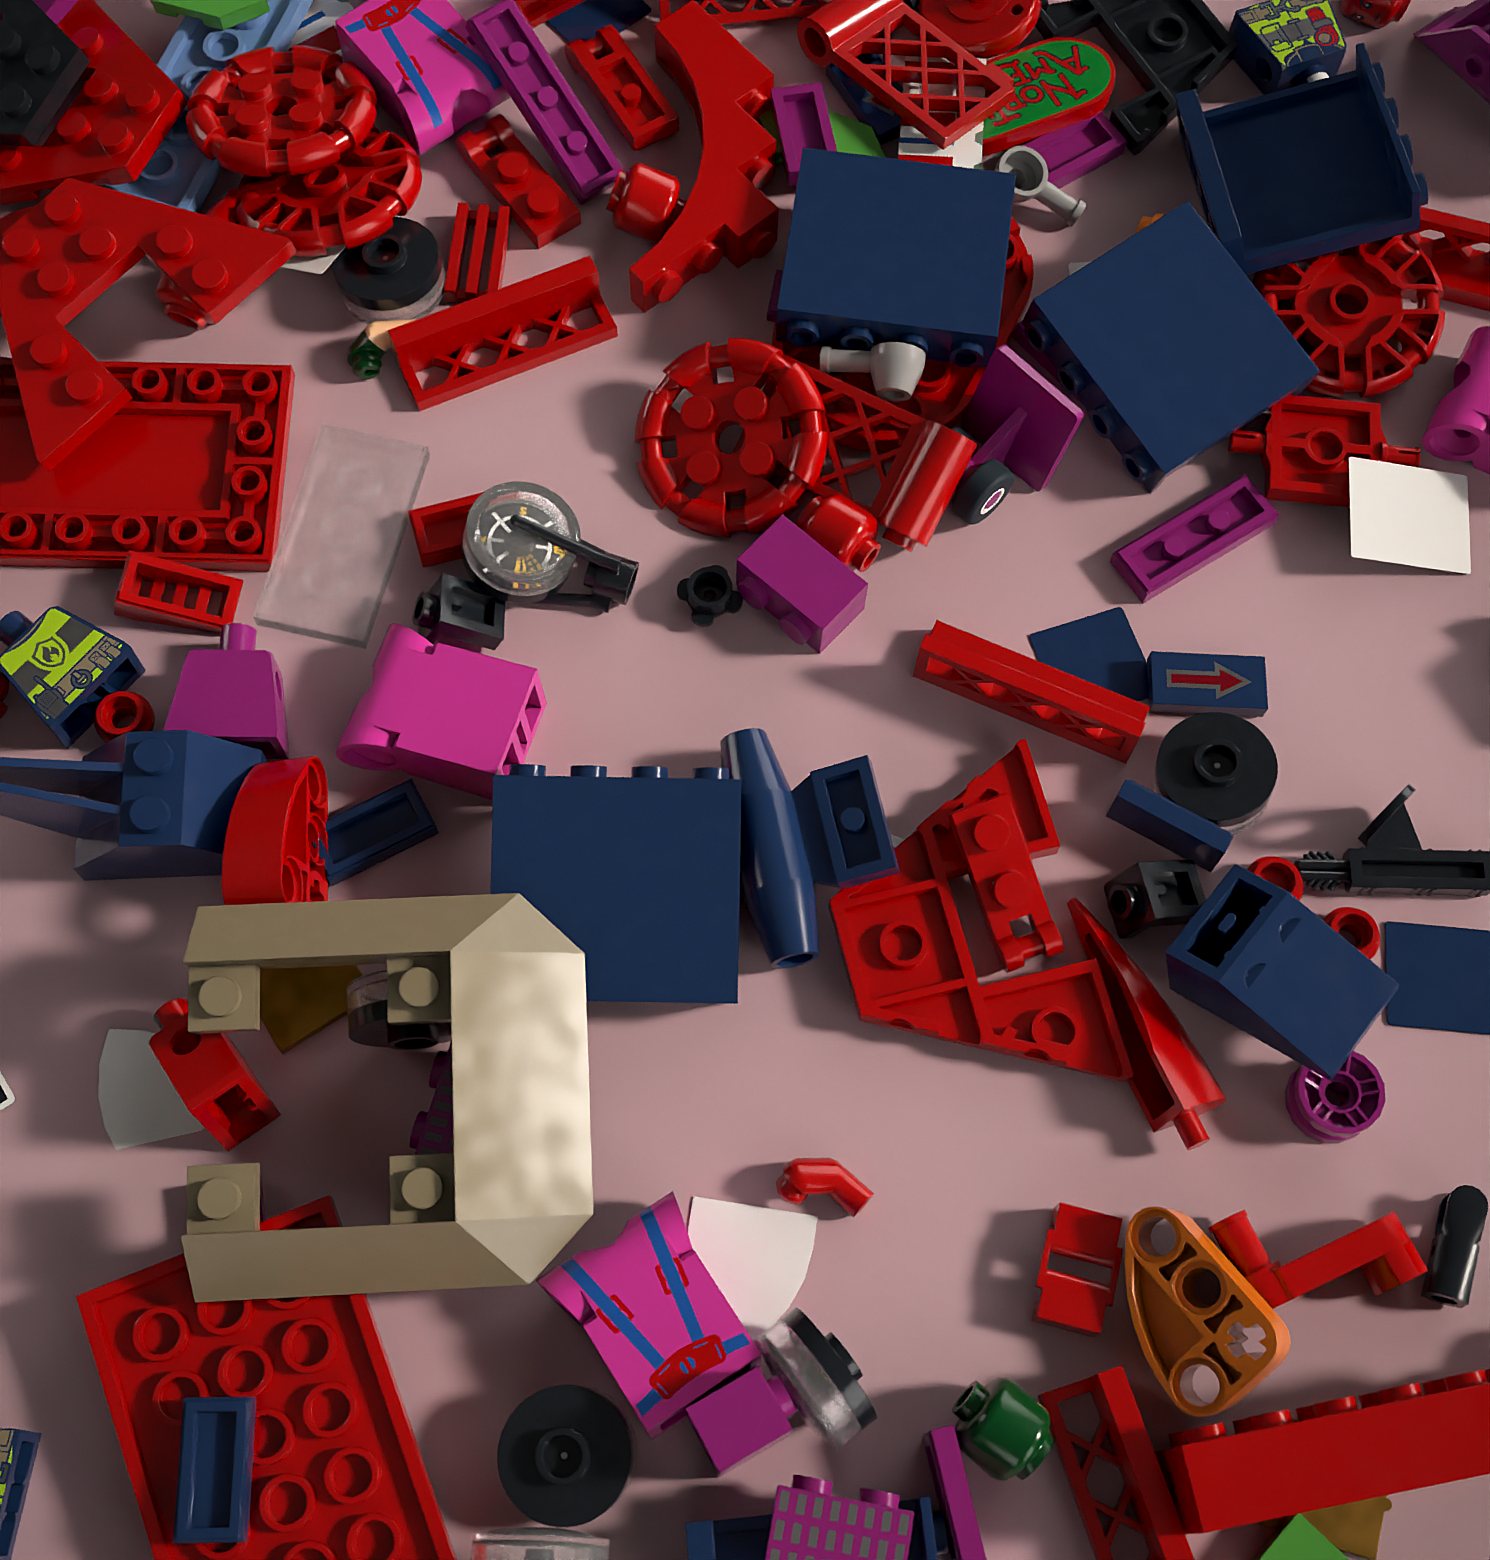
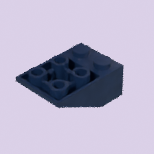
(1278, 973)

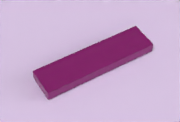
(545, 99)

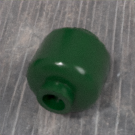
(1002, 1428)

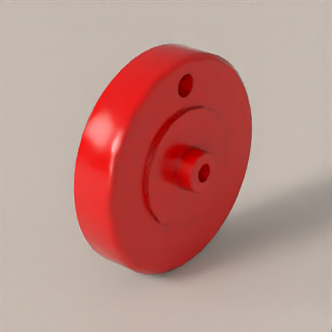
(983, 26)

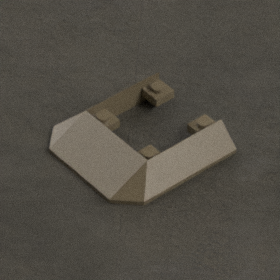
(519, 1096)

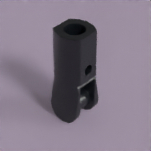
(1455, 1247)

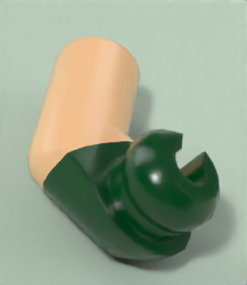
(370, 347)

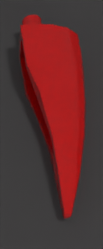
(1167, 1067)

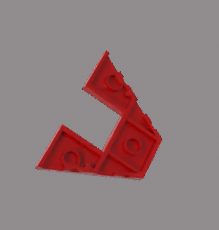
(110, 124)
(73, 252)
(914, 964)

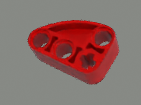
(272, 833)

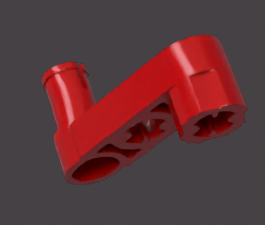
(1378, 1248)

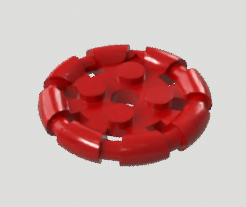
(324, 101)
(337, 201)
(1345, 336)
(709, 414)

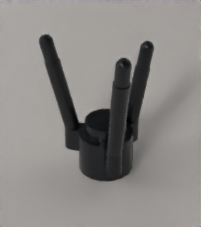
(607, 573)

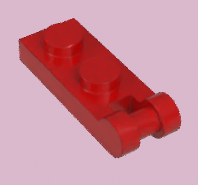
(623, 87)
(519, 182)
(1004, 880)

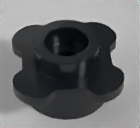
(705, 580)

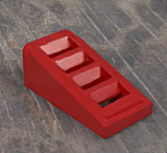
(163, 572)

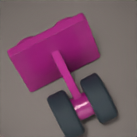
(1020, 424)

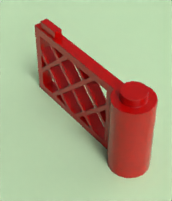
(853, 27)
(922, 470)

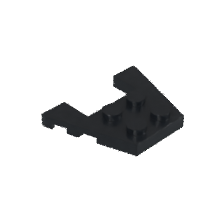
(1162, 43)
(35, 71)

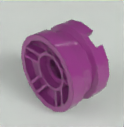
(1329, 1123)

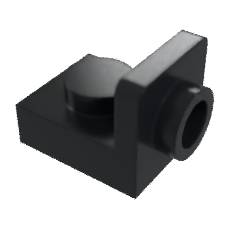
(460, 612)
(1154, 896)

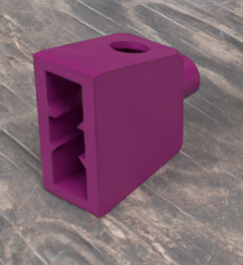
(233, 694)

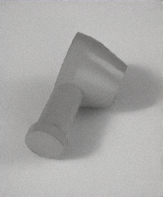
(1032, 183)
(893, 367)

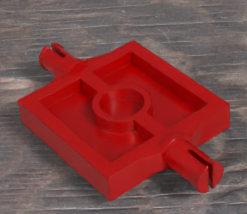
(1310, 447)

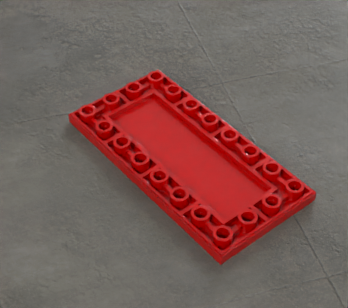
(172, 475)

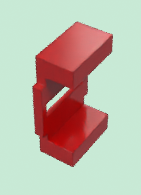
(1071, 1300)

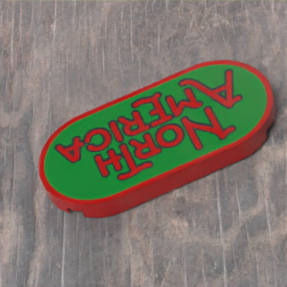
(1055, 87)

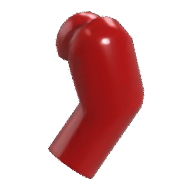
(822, 1176)

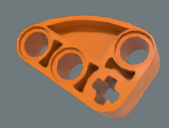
(1183, 1332)

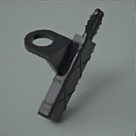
(1397, 862)

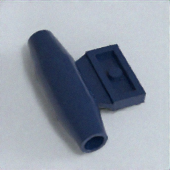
(818, 833)

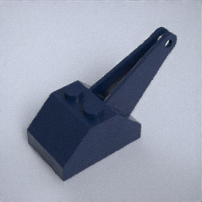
(143, 806)

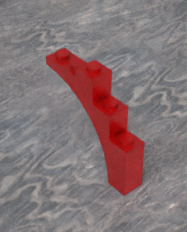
(725, 208)

